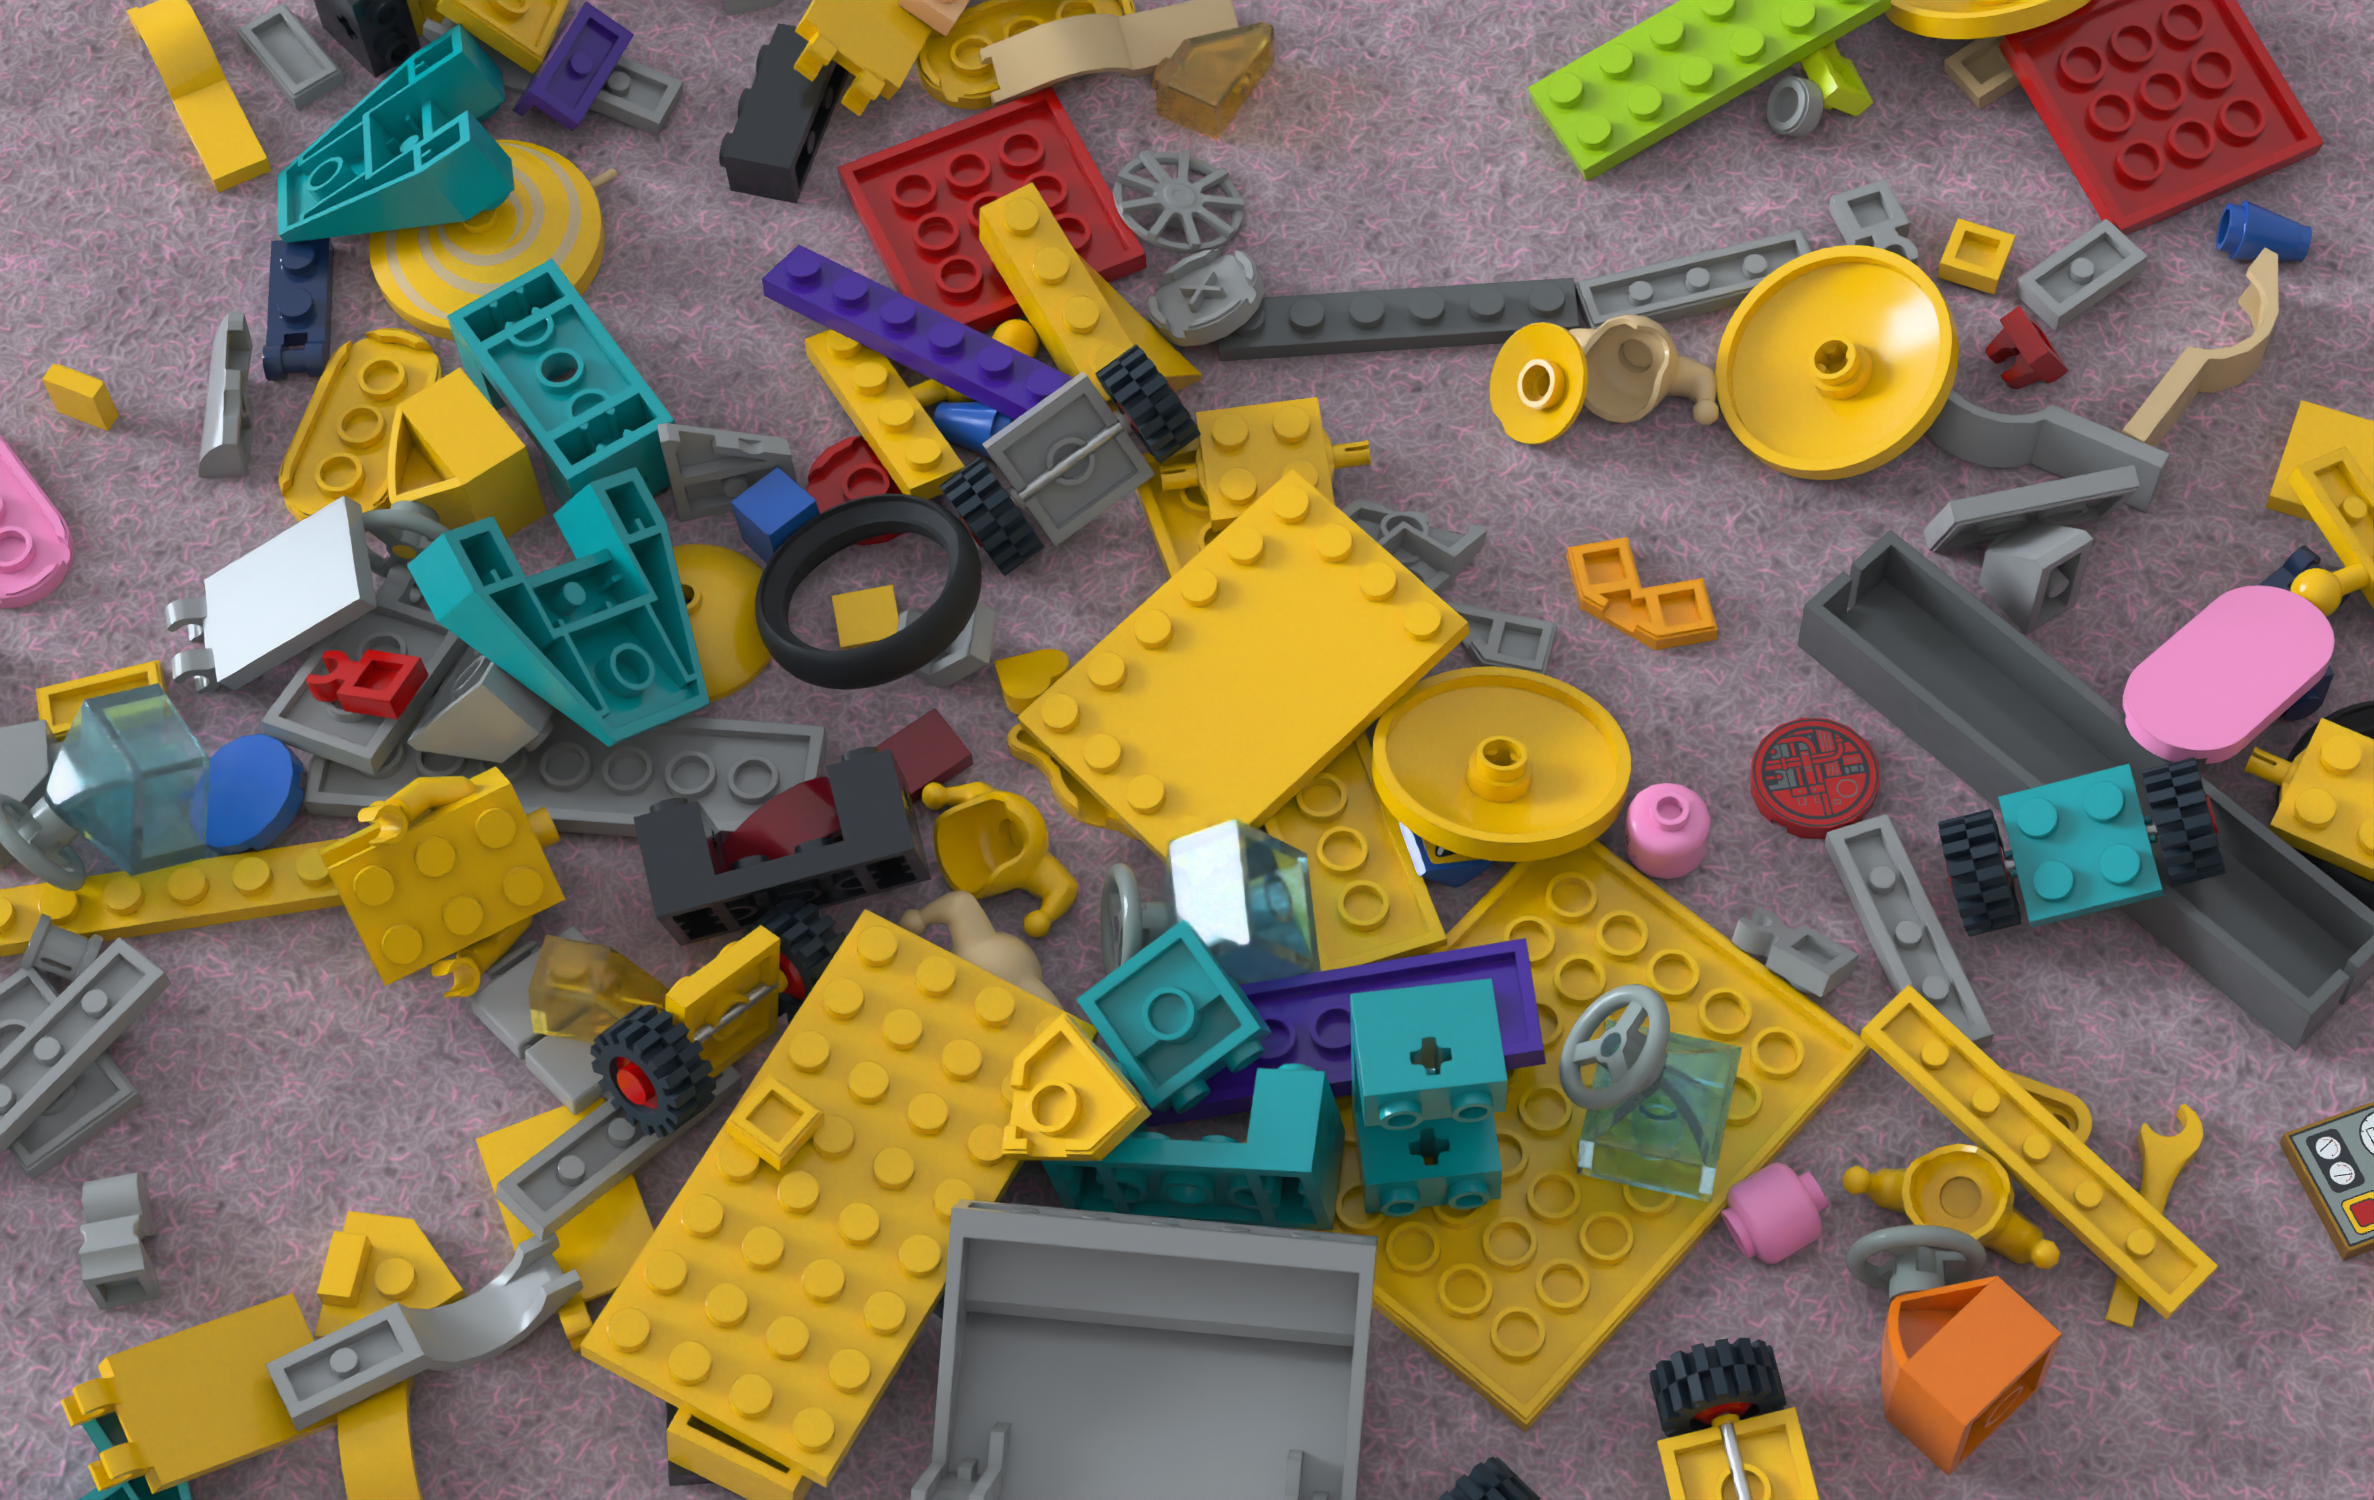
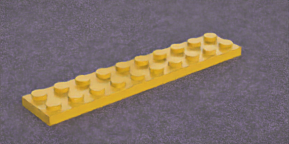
(1359, 866)

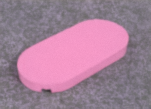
(27, 536)
(2227, 674)

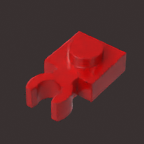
(374, 686)

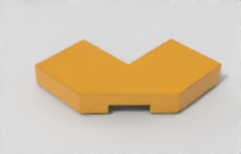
(1655, 615)

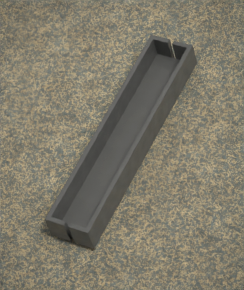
(2016, 719)

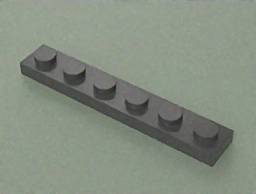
(1399, 319)

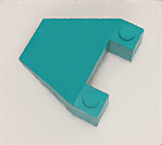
(404, 151)
(591, 636)

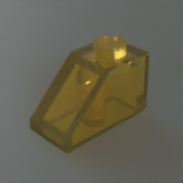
(1213, 77)
(586, 989)

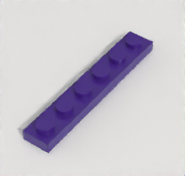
(911, 333)

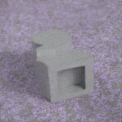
(113, 1256)

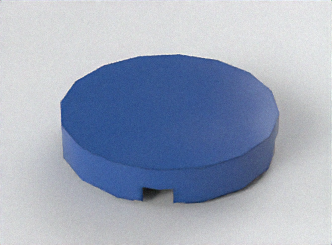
(251, 793)

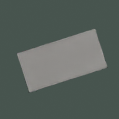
(291, 56)

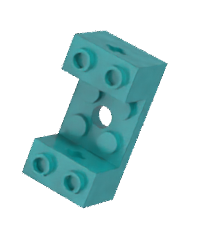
(582, 426)
(1427, 1087)
(1275, 1179)

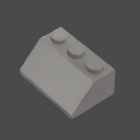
(482, 714)

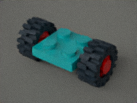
(2080, 846)

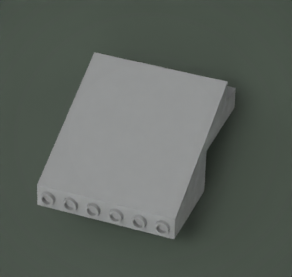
(1148, 1358)

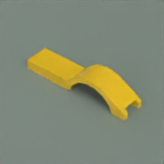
(200, 92)
(378, 1446)

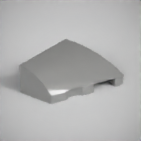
(227, 417)
(1427, 552)

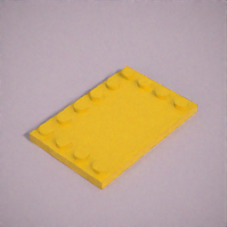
(1244, 671)

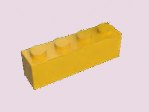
(1065, 299)

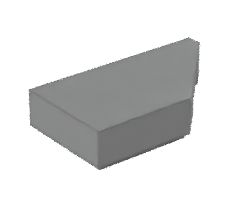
(1507, 639)

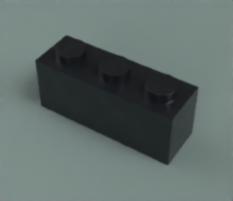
(780, 121)

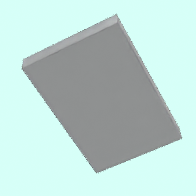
(2053, 502)
(84, 1108)

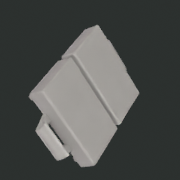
(556, 1061)

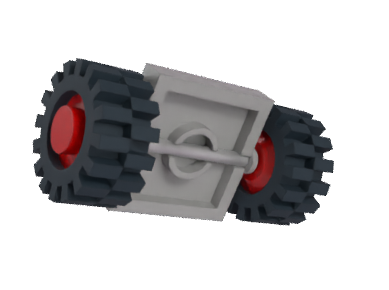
(1070, 458)

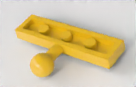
(888, 412)
(2343, 509)

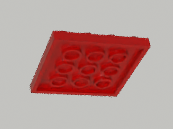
(2160, 103)
(928, 192)

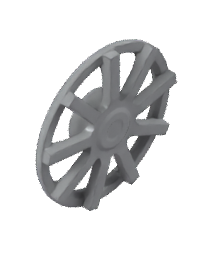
(1178, 201)

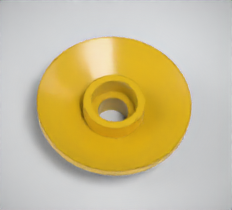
(1539, 383)

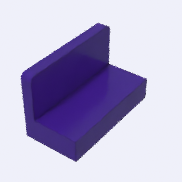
(575, 67)

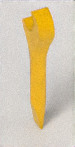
(2161, 1164)

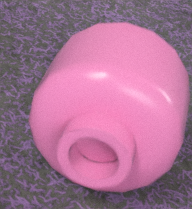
(1667, 830)
(1774, 1213)

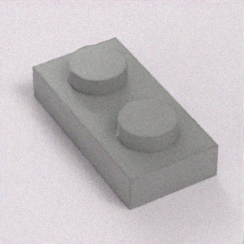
(2081, 274)

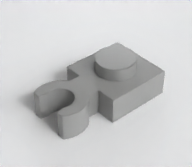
(1873, 219)
(1800, 955)

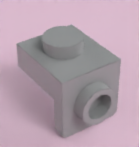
(965, 655)

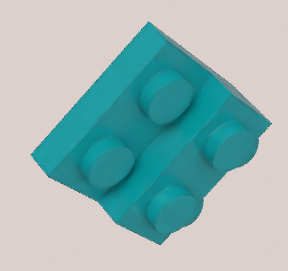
(1175, 1019)

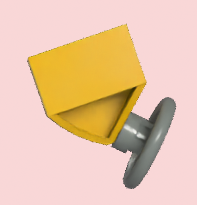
(449, 468)

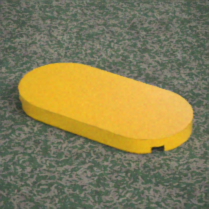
(954, 59)
(350, 421)

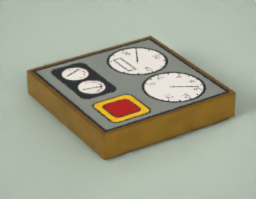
(2327, 1169)

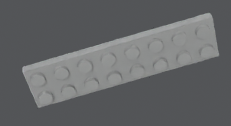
(600, 788)

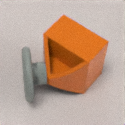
(1952, 1347)

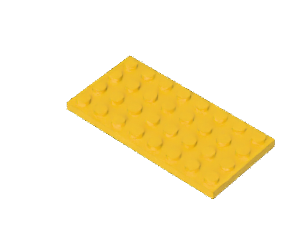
(803, 1287)

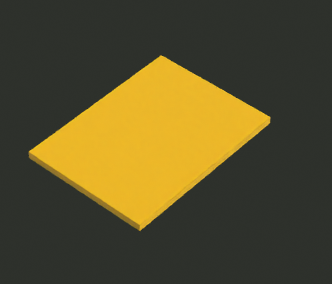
(1557, 1265)

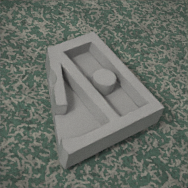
(717, 465)

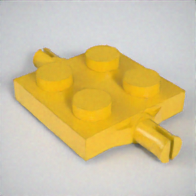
(1252, 448)
(2325, 797)

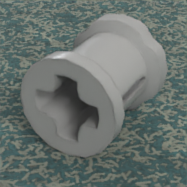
(60, 950)

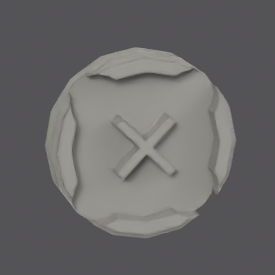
(1206, 297)

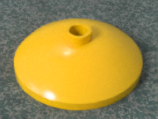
(722, 615)

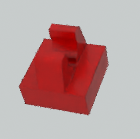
(2033, 351)

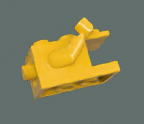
(445, 875)

